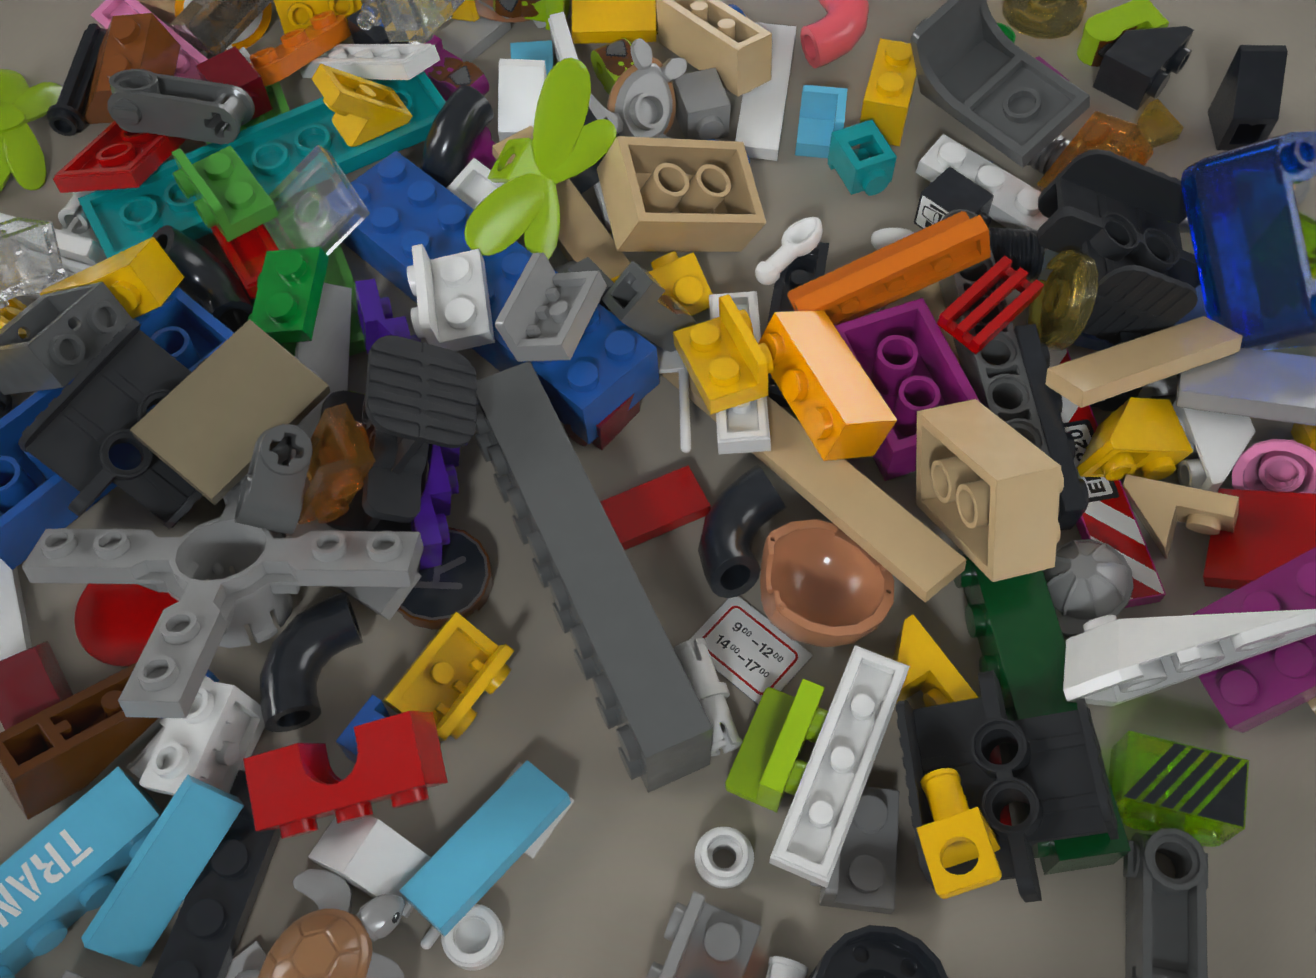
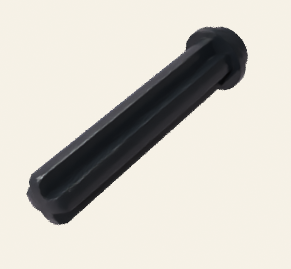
(66, 114)

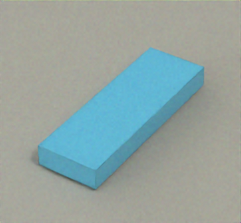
(485, 847)
(162, 872)

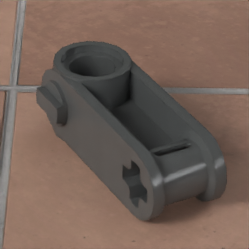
(178, 106)
(1163, 913)

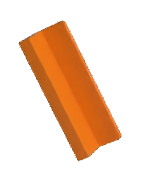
(896, 269)

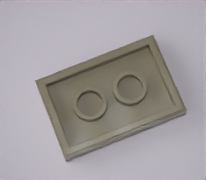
(224, 405)

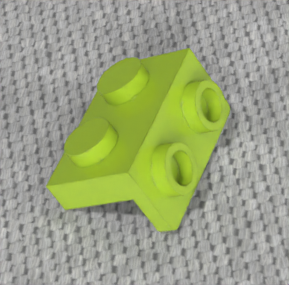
(773, 743)

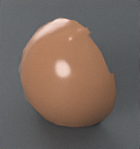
(822, 585)

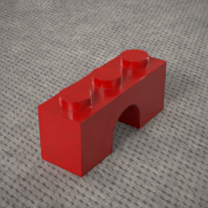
(297, 786)

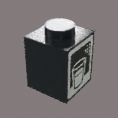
(949, 193)

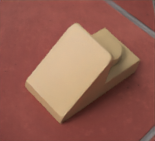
(1163, 504)

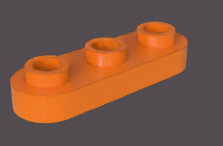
(300, 47)

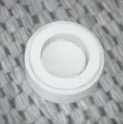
(475, 939)

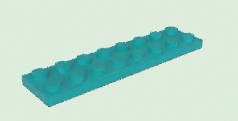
(270, 153)

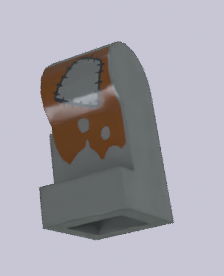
(640, 305)

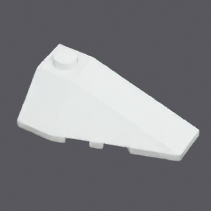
(1138, 656)

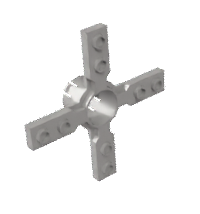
(216, 609)

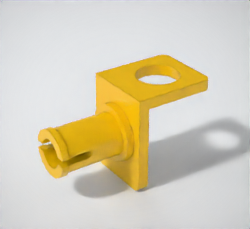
(956, 837)

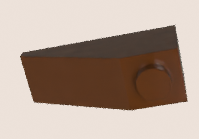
(67, 745)

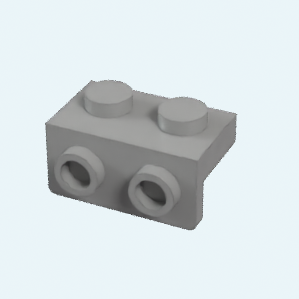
(548, 311)

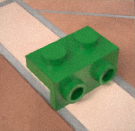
(290, 293)

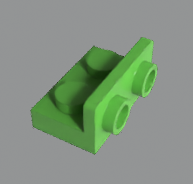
(225, 192)

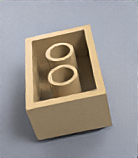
(679, 195)
(988, 489)

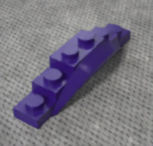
(442, 482)

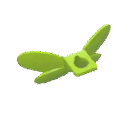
(18, 145)
(556, 153)

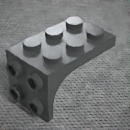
(992, 83)

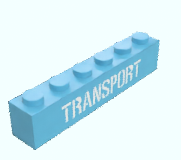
(70, 867)

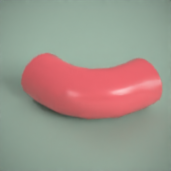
(835, 32)

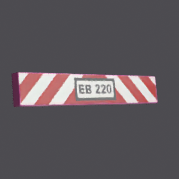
(1109, 511)

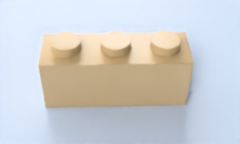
(717, 37)

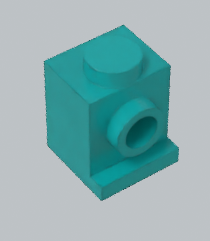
(865, 167)

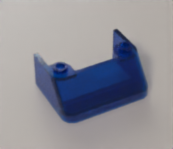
(1253, 240)

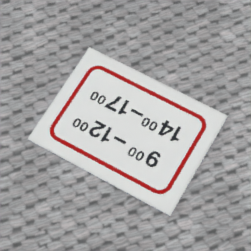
(750, 649)

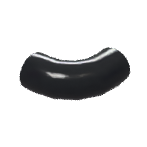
(454, 134)
(206, 278)
(730, 531)
(297, 659)

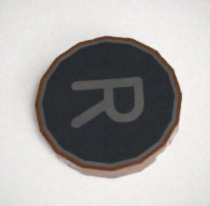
(455, 586)

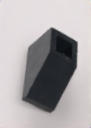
(1142, 63)
(1248, 96)

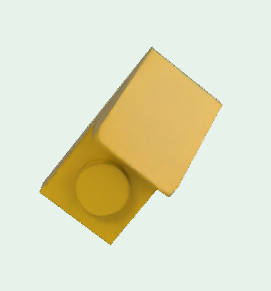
(360, 105)
(928, 668)

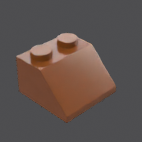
(129, 43)

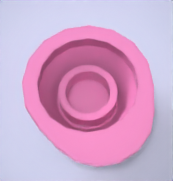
(1276, 466)

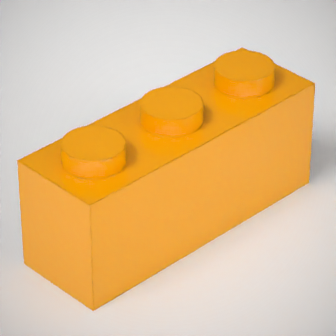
(826, 386)

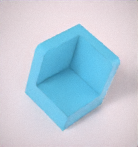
(820, 115)

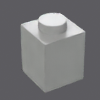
(702, 105)

